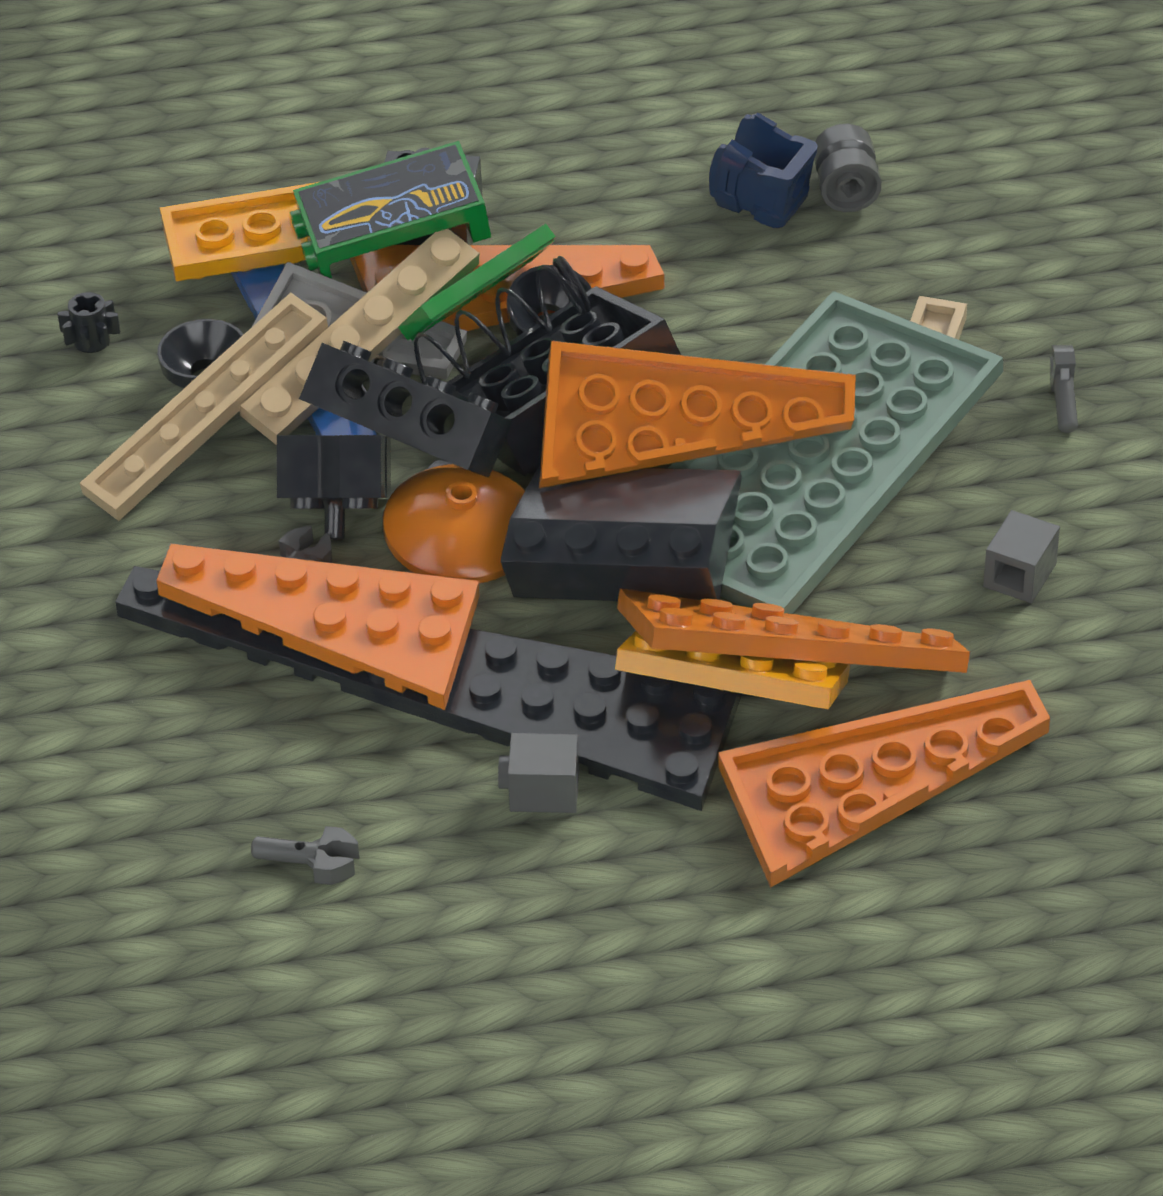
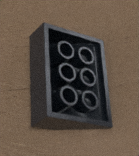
(521, 379)
(623, 531)

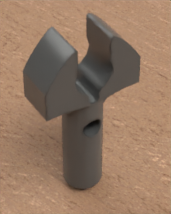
(1062, 383)
(296, 543)
(316, 854)

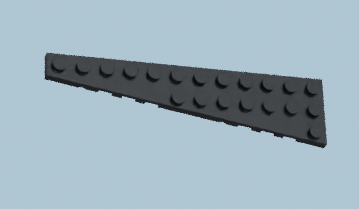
(625, 721)

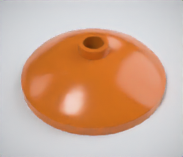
(451, 522)

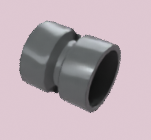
(847, 168)

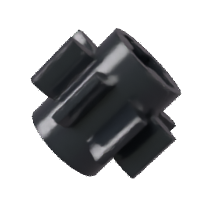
(89, 322)

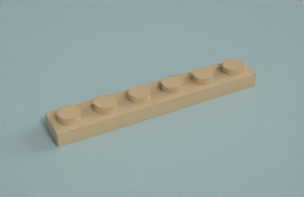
(367, 324)
(202, 407)

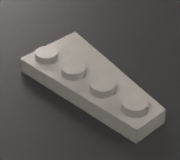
(335, 298)

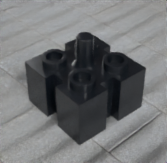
(333, 474)

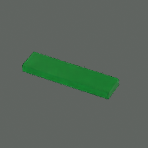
(477, 282)

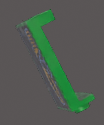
(388, 206)

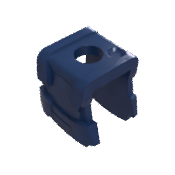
(762, 171)

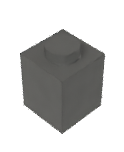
(1021, 556)
(541, 772)

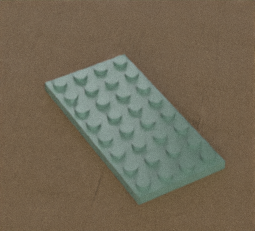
(819, 493)

